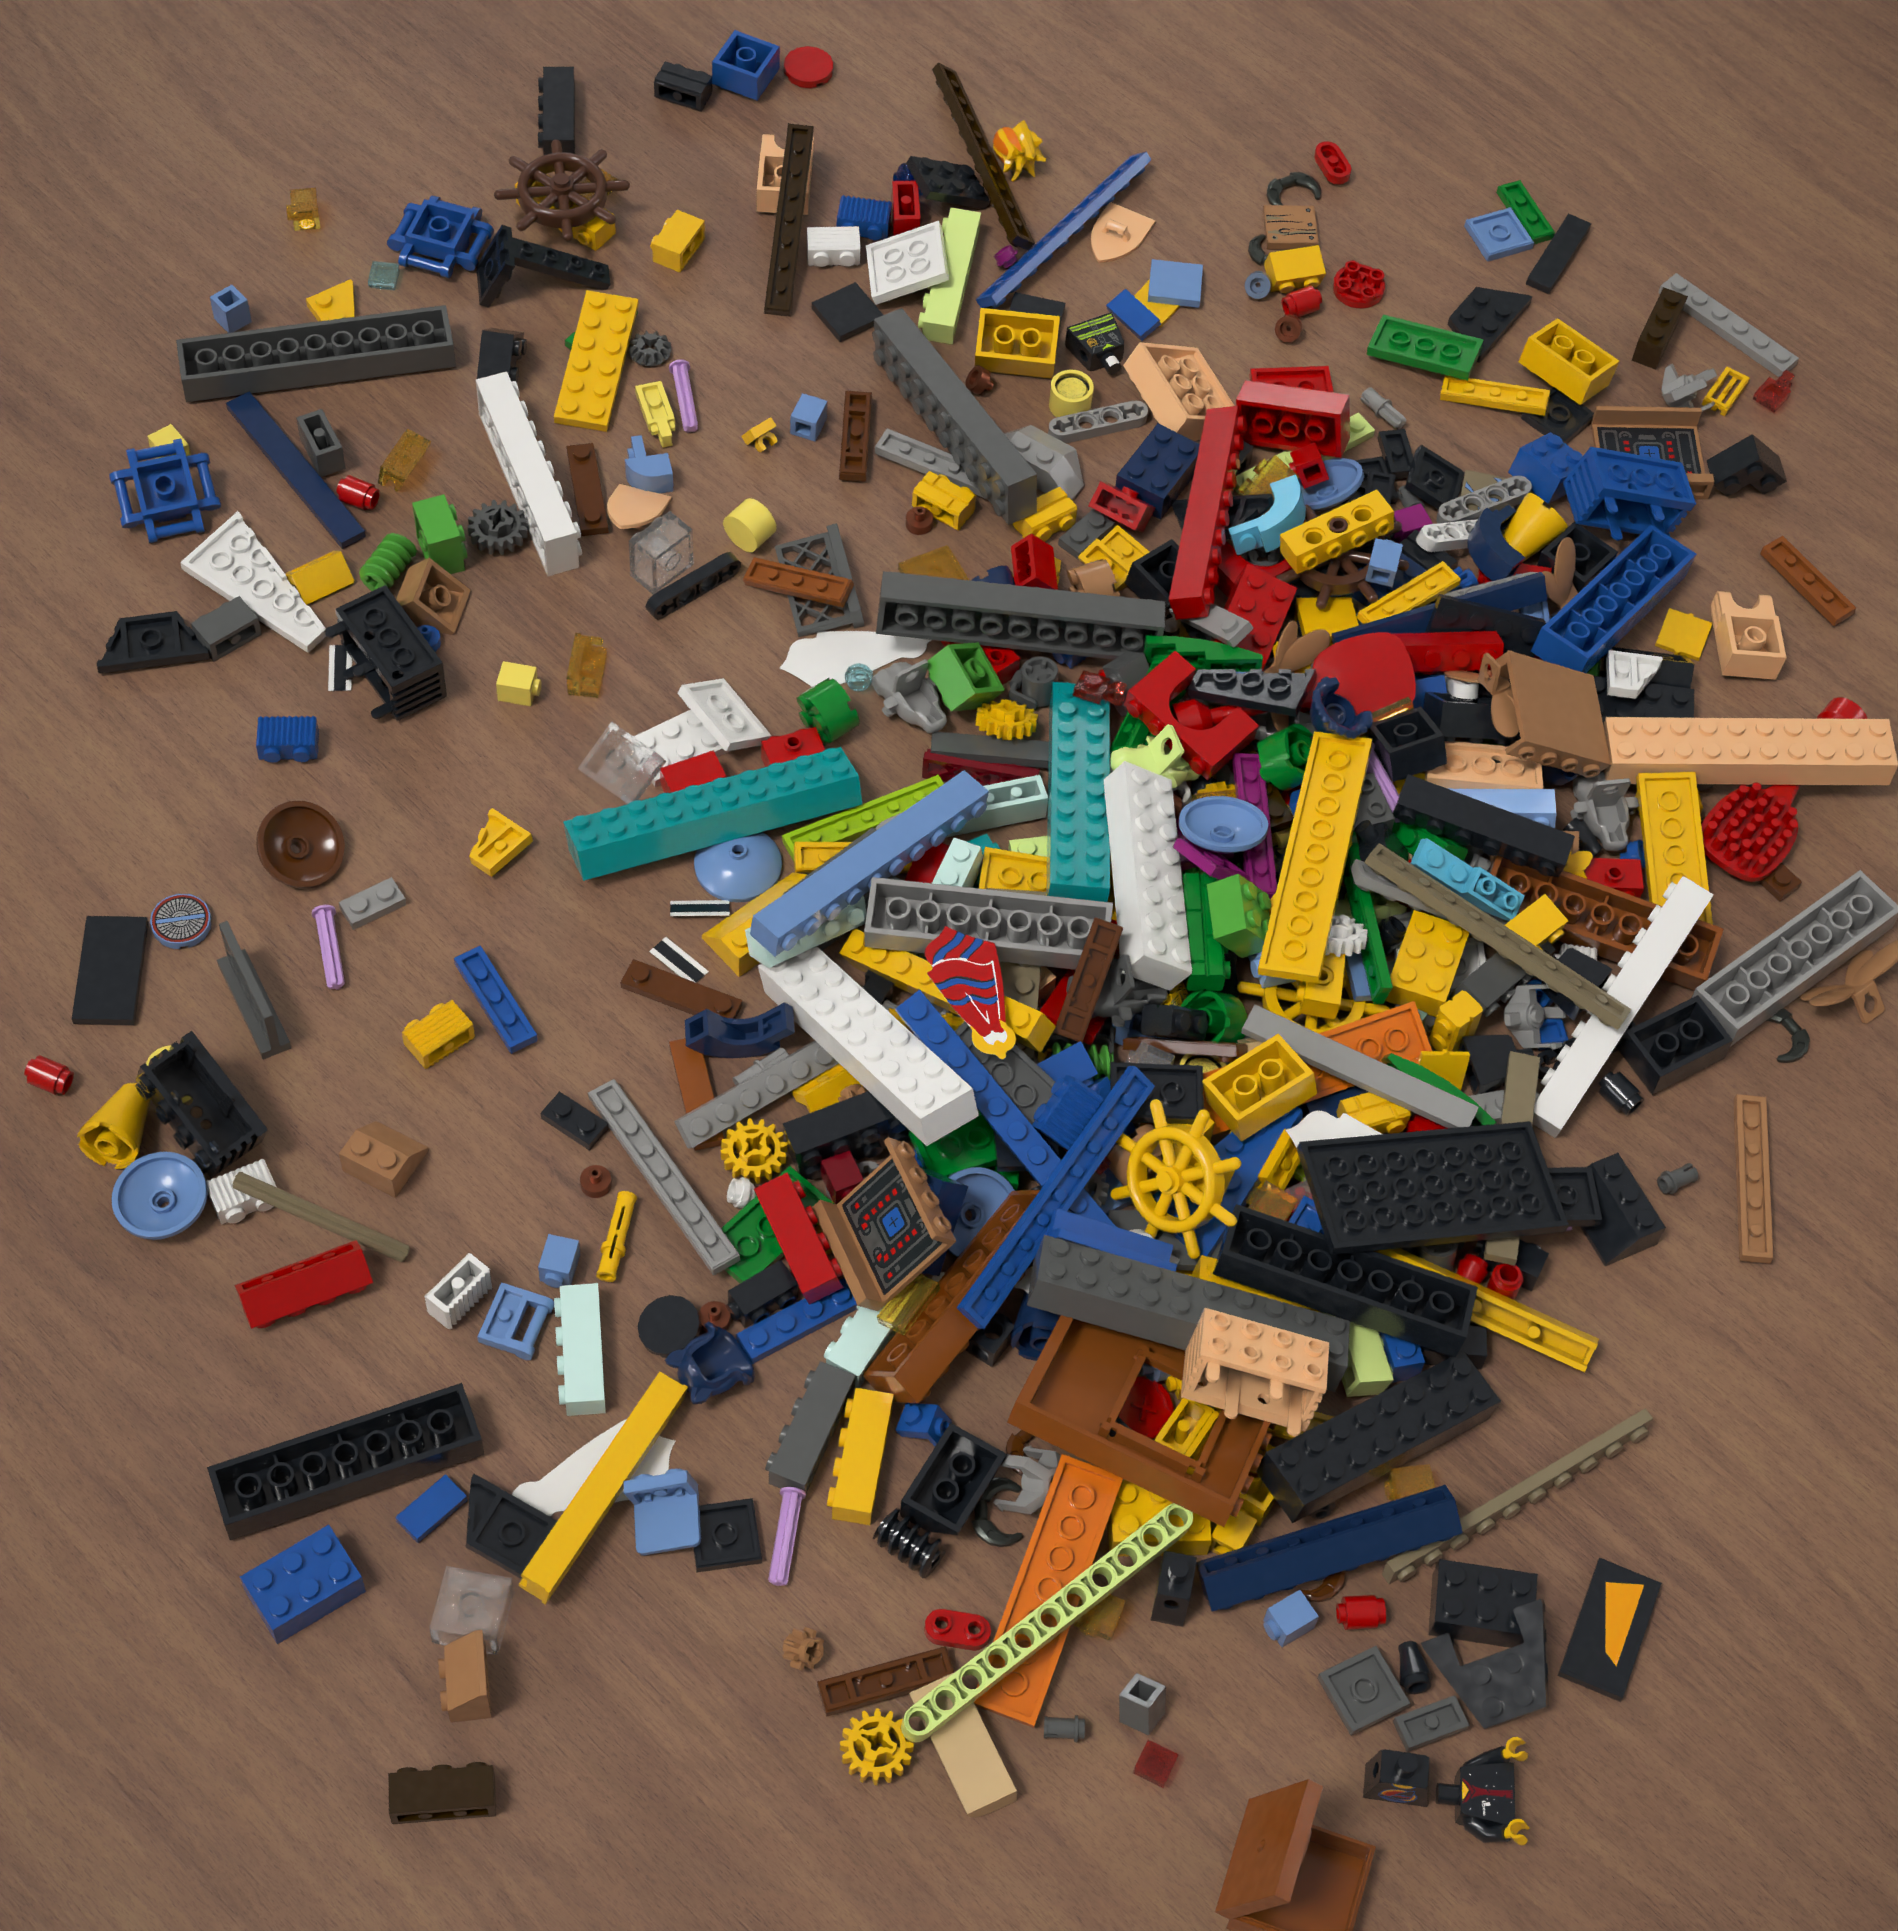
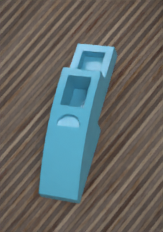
(1470, 883)

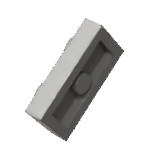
(1084, 532)
(1431, 1723)

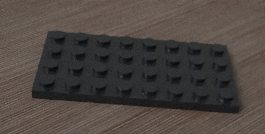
(1431, 1187)

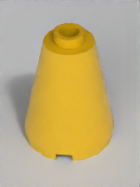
(1533, 526)
(116, 1129)

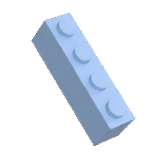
(1529, 803)

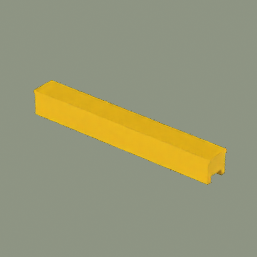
(1518, 1320)
(602, 1487)

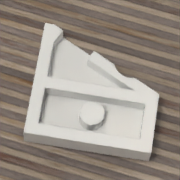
(1629, 672)

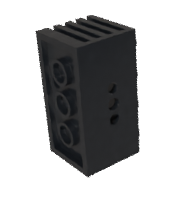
(389, 654)
(194, 1073)

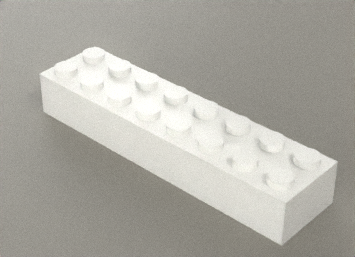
(529, 473)
(1147, 875)

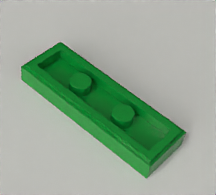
(1526, 210)

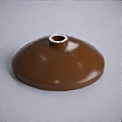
(315, 835)

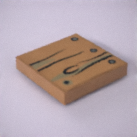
(1290, 226)

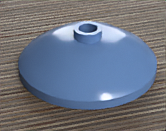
(1344, 480)
(1223, 824)
(739, 875)
(148, 1185)
(983, 1197)

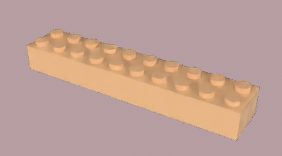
(1753, 750)

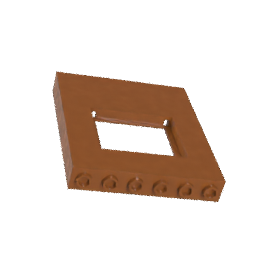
(1080, 1392)

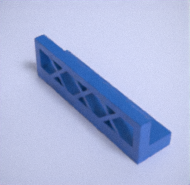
(1110, 1239)

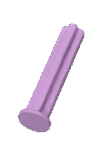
(680, 370)
(1383, 779)
(329, 945)
(785, 1535)

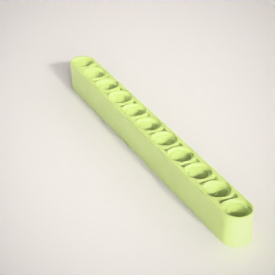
(1039, 1633)

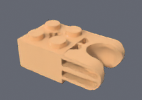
(770, 176)
(1747, 639)

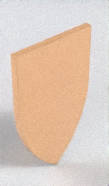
(1118, 233)
(635, 507)

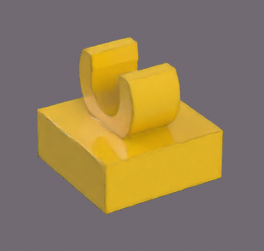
(761, 432)

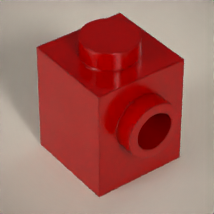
(1308, 465)

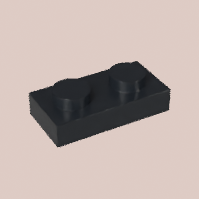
(1396, 452)
(574, 1120)

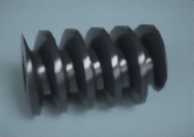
(909, 1544)

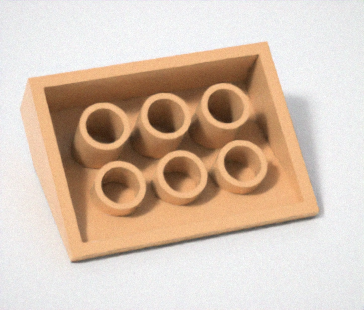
(1176, 386)

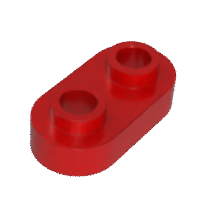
(1332, 162)
(957, 1632)

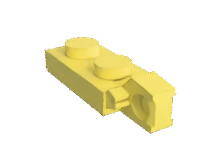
(656, 411)

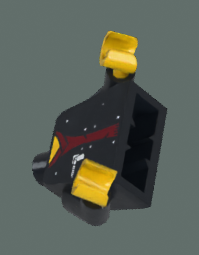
(1486, 1795)

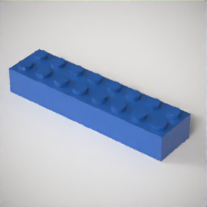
(1614, 601)

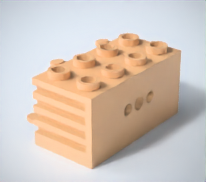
(1474, 767)
(1252, 1361)

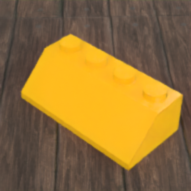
(729, 936)

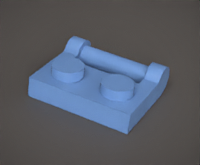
(506, 1315)

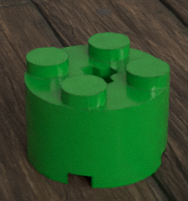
(827, 710)
(1285, 756)
(1224, 1014)

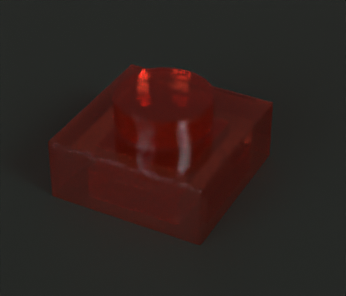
(1155, 1764)

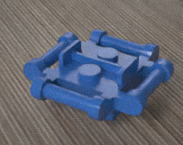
(440, 232)
(165, 489)

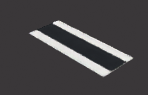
(338, 662)
(700, 908)
(678, 960)

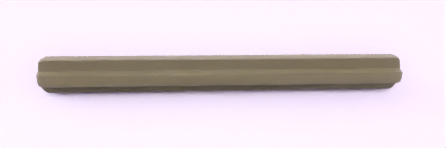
(321, 1217)

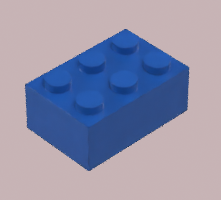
(303, 1584)

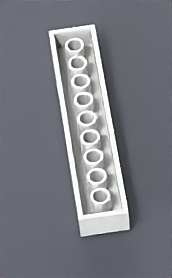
(871, 1045)

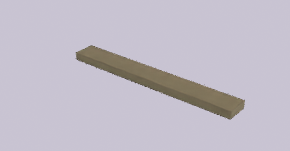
(1516, 1107)

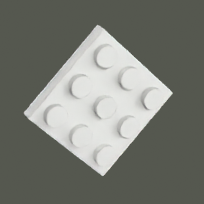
(907, 262)

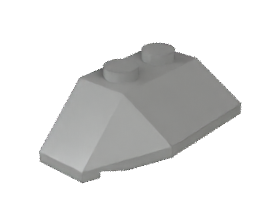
(1050, 458)

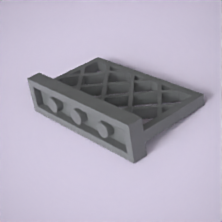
(840, 567)
(251, 997)

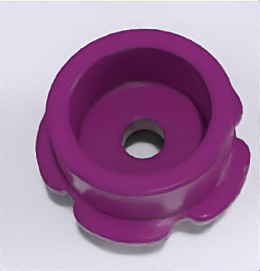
(1006, 256)

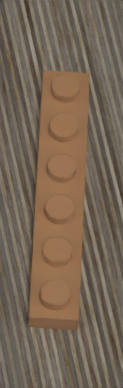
(1753, 1179)

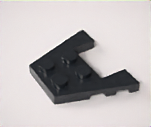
(1502, 1683)

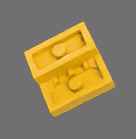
(1119, 551)

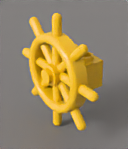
(1316, 999)
(1187, 1169)

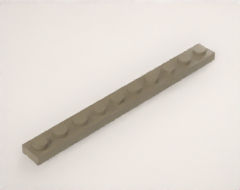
(1498, 936)
(1531, 1489)

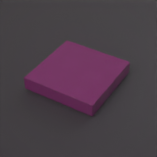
(1210, 862)

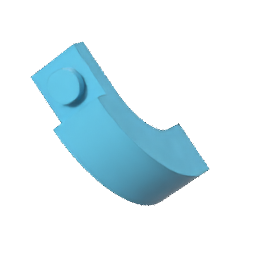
(1286, 513)

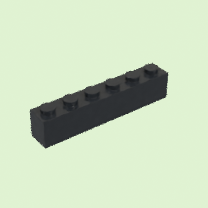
(1483, 826)

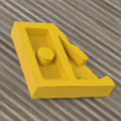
(333, 303)
(498, 843)

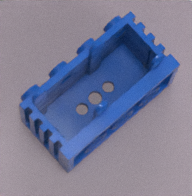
(1628, 492)

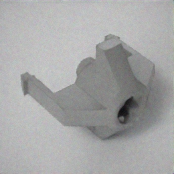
(1681, 390)
(1525, 1017)
(1034, 1481)

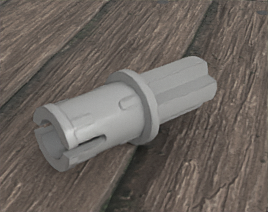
(1383, 408)
(760, 1065)

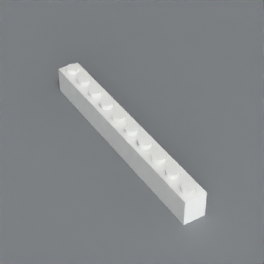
(1631, 987)

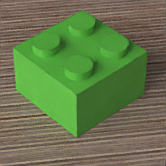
(439, 534)
(964, 676)
(1239, 914)

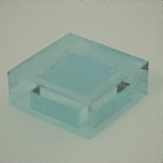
(383, 275)

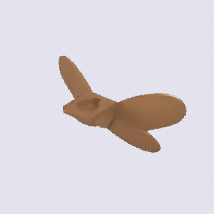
(1560, 585)
(1296, 654)
(1502, 702)
(1858, 982)

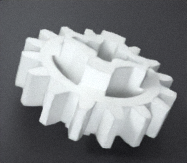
(1346, 937)

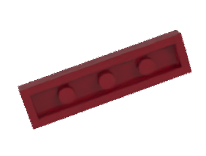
(983, 772)

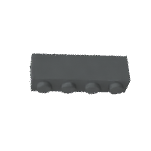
(1495, 981)
(811, 1428)

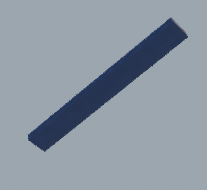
(296, 470)
(1507, 596)

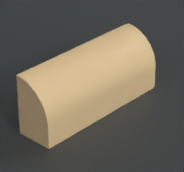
(970, 1757)

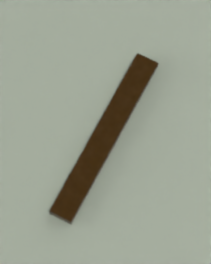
(789, 220)

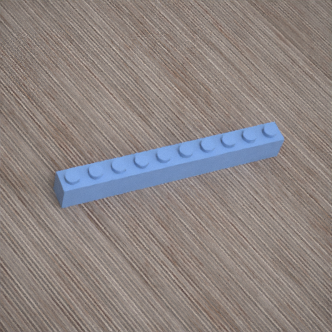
(877, 856)

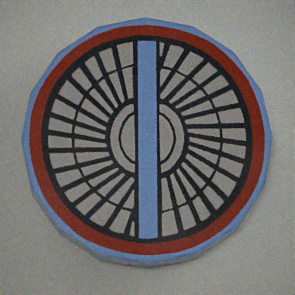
(180, 921)

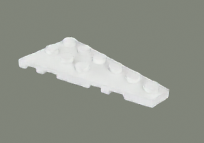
(238, 565)

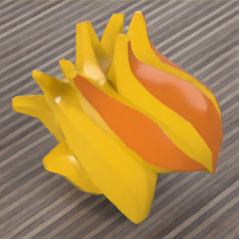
(1018, 149)

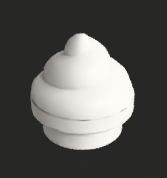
(740, 1192)

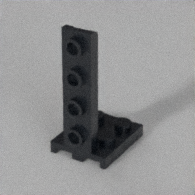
(506, 252)

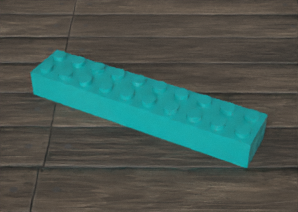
(1076, 797)
(712, 813)

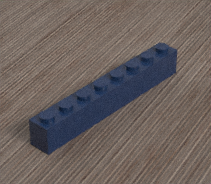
(1329, 1548)

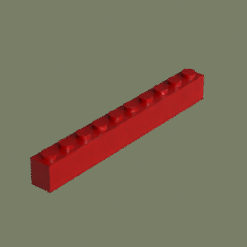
(1207, 513)

